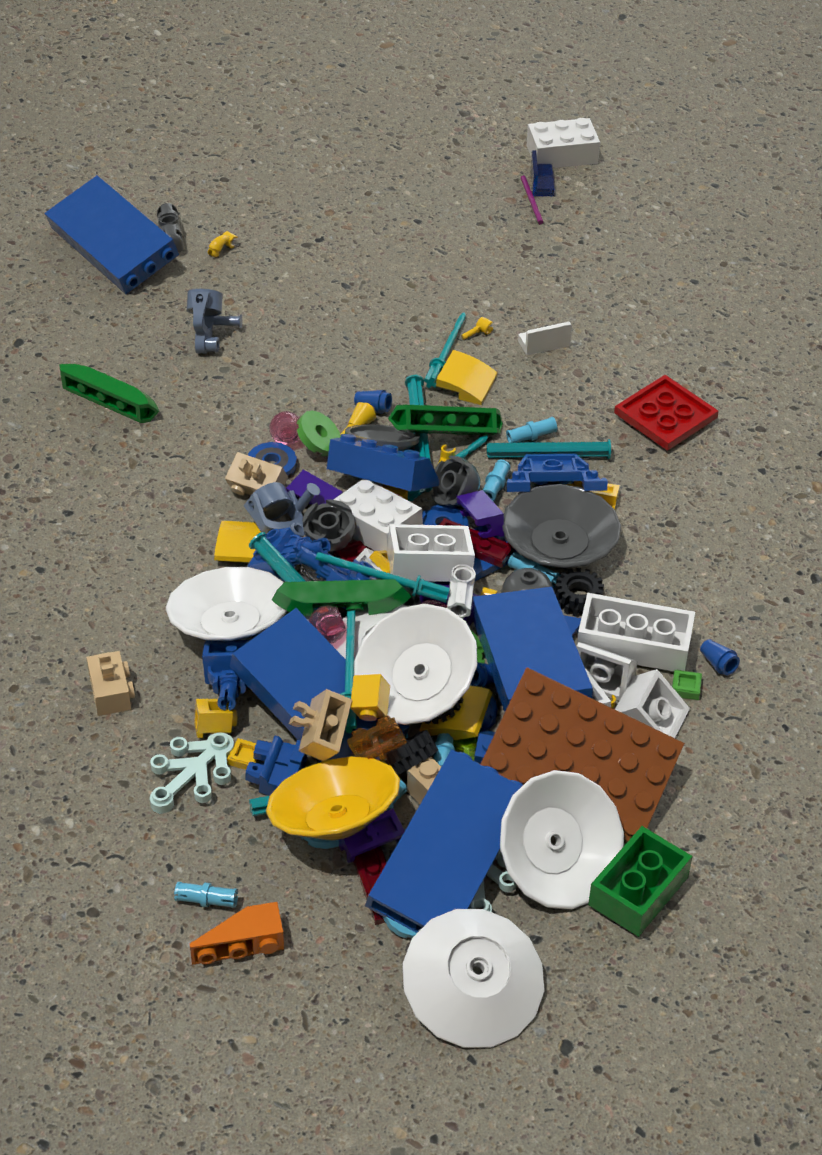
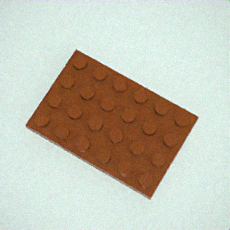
(569, 732)

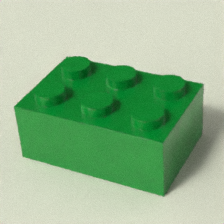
(640, 880)

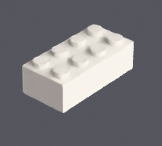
(638, 630)

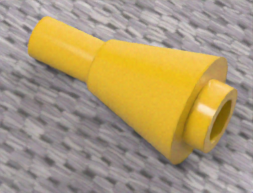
(362, 414)

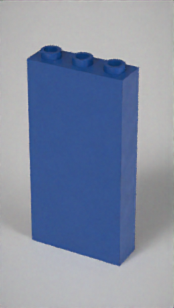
(112, 234)
(528, 632)
(294, 665)
(445, 845)

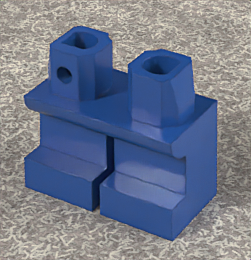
(280, 763)

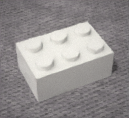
(564, 142)
(376, 509)
(428, 551)

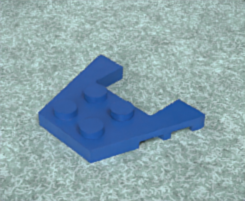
(554, 467)

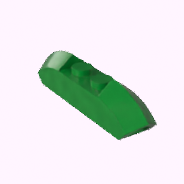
(108, 392)
(446, 420)
(377, 595)

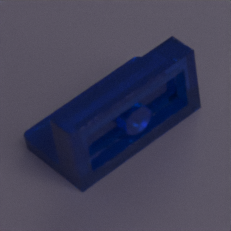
(541, 177)

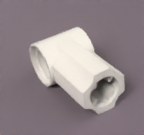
(461, 590)

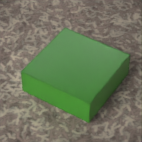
(687, 684)

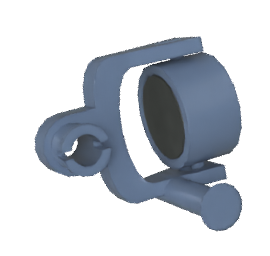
(206, 308)
(274, 501)

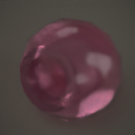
(285, 426)
(328, 623)

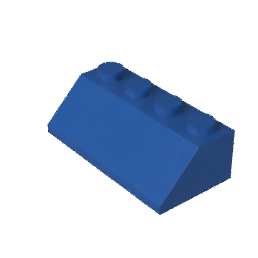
(381, 463)

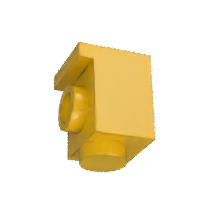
(212, 719)

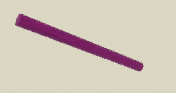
(532, 200)

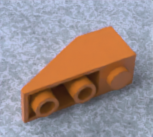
(246, 933)

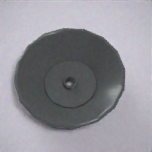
(561, 526)

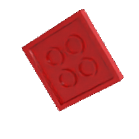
(666, 412)

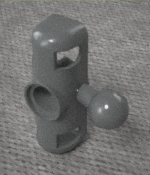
(170, 224)

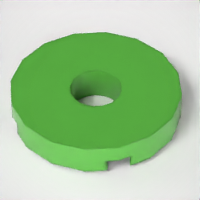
(314, 422)

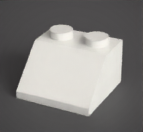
(608, 669)
(654, 703)

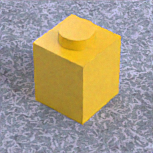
(370, 696)

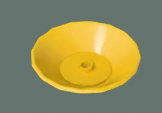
(333, 798)

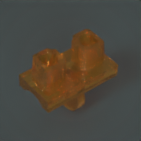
(377, 740)

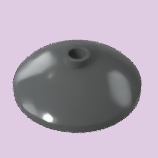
(385, 435)

